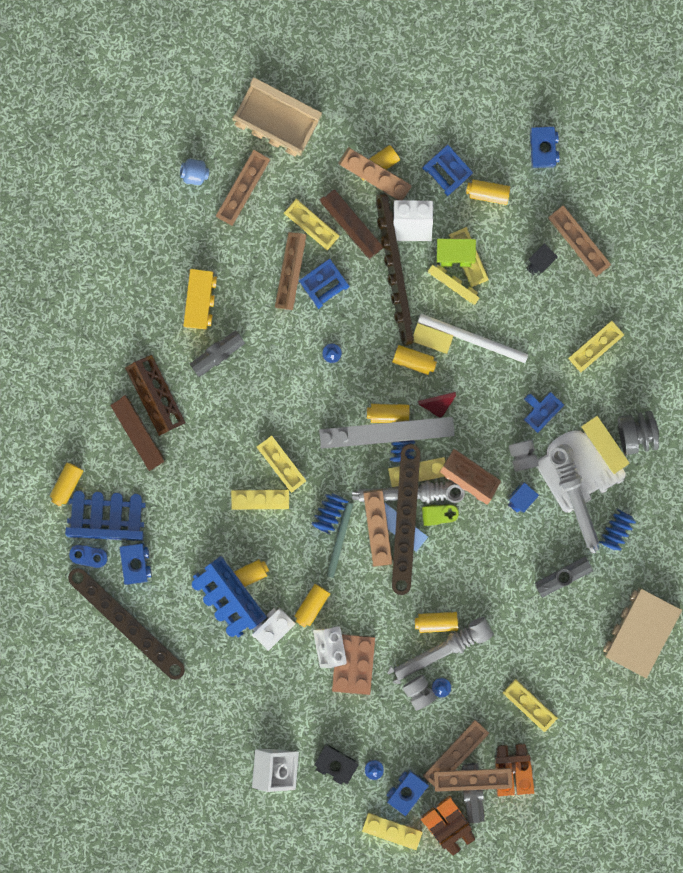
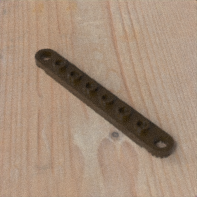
(395, 275)
(405, 519)
(126, 623)

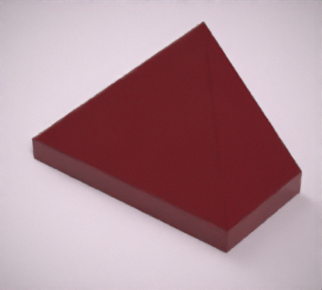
(439, 404)

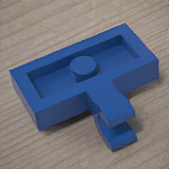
(542, 411)

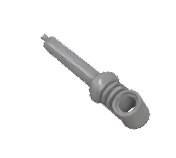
(570, 482)
(426, 492)
(477, 631)

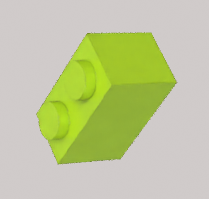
(456, 251)

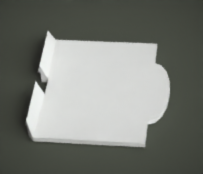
(588, 464)

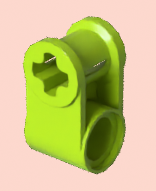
(436, 514)

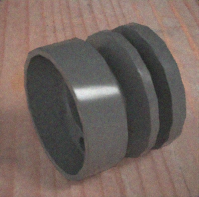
(639, 432)

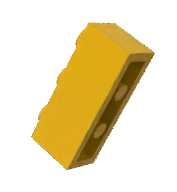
(199, 299)

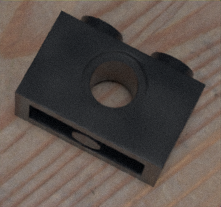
(540, 260)
(330, 754)

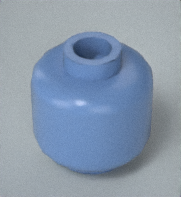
(194, 171)

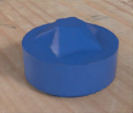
(332, 353)
(441, 687)
(374, 769)

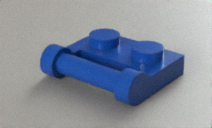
(452, 166)
(321, 277)

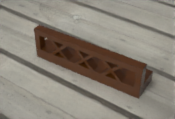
(351, 224)
(152, 396)
(137, 433)

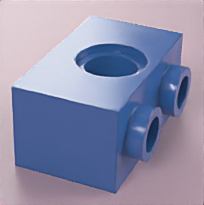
(539, 158)
(522, 498)
(130, 574)
(405, 803)

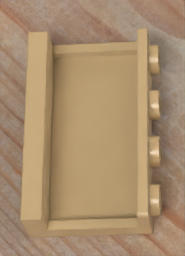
(277, 117)
(641, 632)

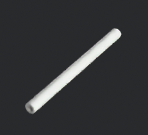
(473, 338)

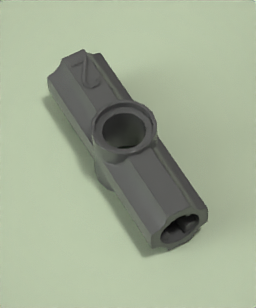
(217, 353)
(575, 571)
(473, 799)

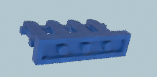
(96, 522)
(237, 595)

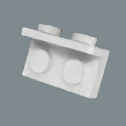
(273, 628)
(330, 647)

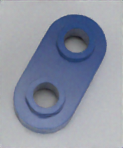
(88, 556)

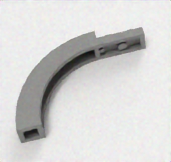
(386, 432)

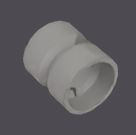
(523, 455)
(419, 692)

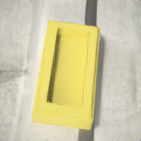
(432, 338)

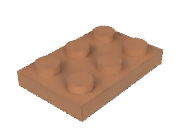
(470, 476)
(357, 672)

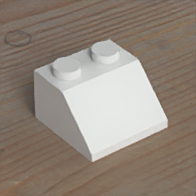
(413, 220)
(275, 770)

